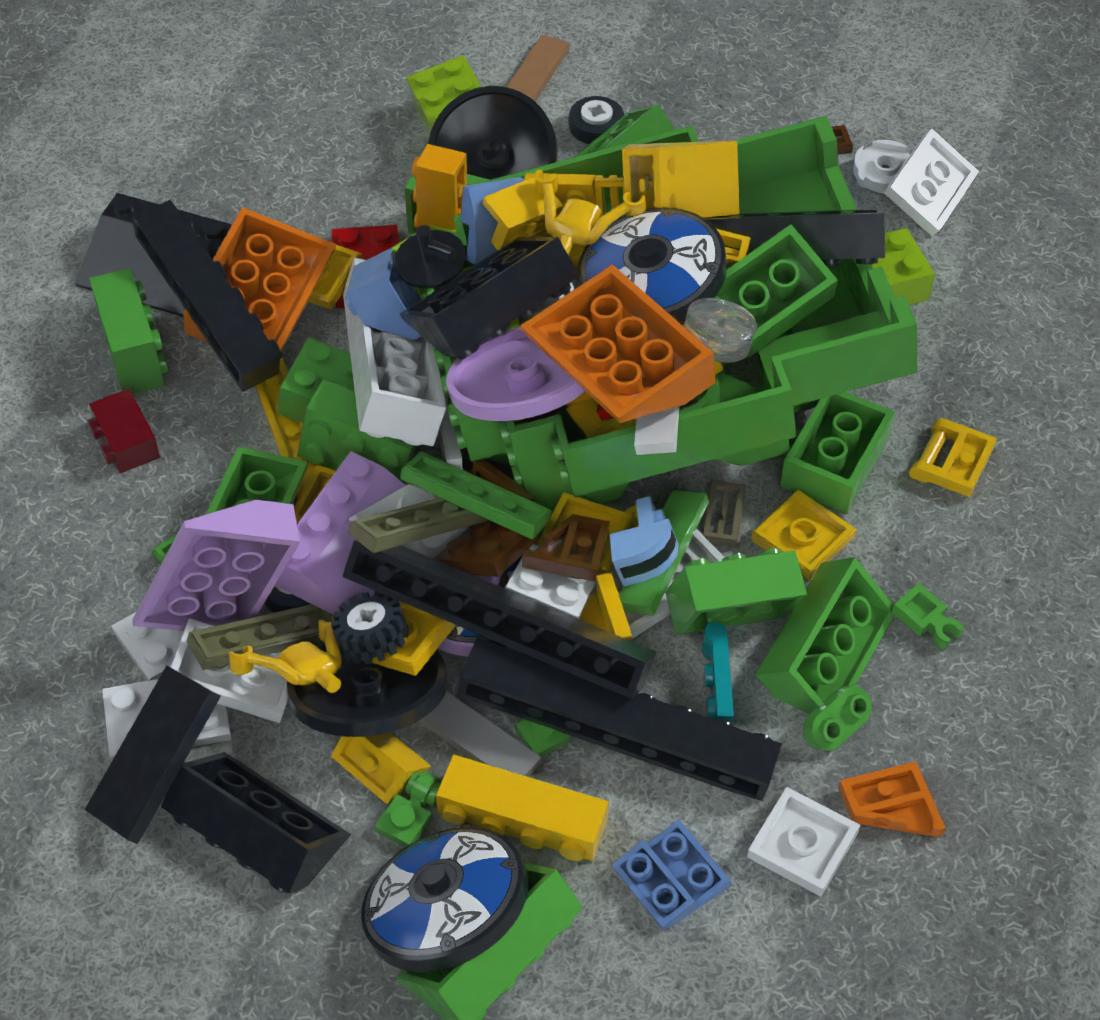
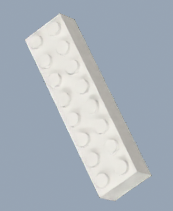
(394, 382)

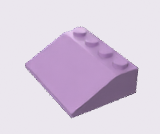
(325, 544)
(221, 566)

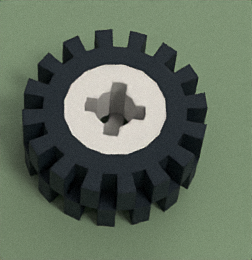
(370, 627)

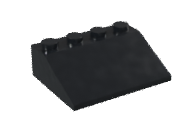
(117, 249)
(492, 295)

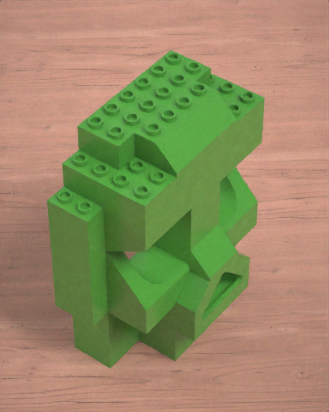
(840, 347)

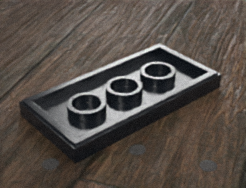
(152, 754)

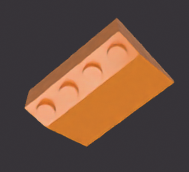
(272, 269)
(622, 347)

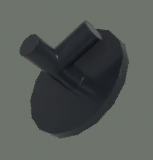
(430, 258)

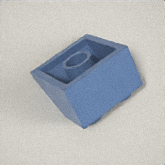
(381, 295)

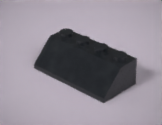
(253, 821)

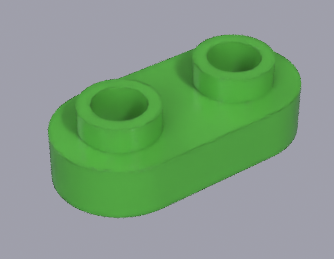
(840, 715)

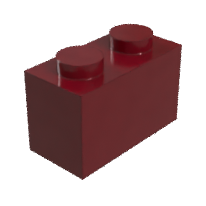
(123, 430)

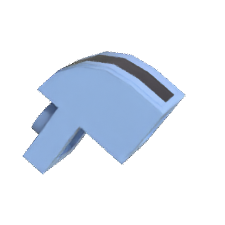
(646, 549)

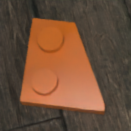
(893, 801)

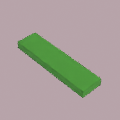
(476, 495)
(684, 512)

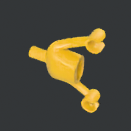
(580, 220)
(298, 663)

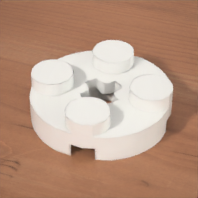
(869, 164)

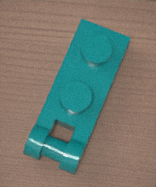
(717, 672)

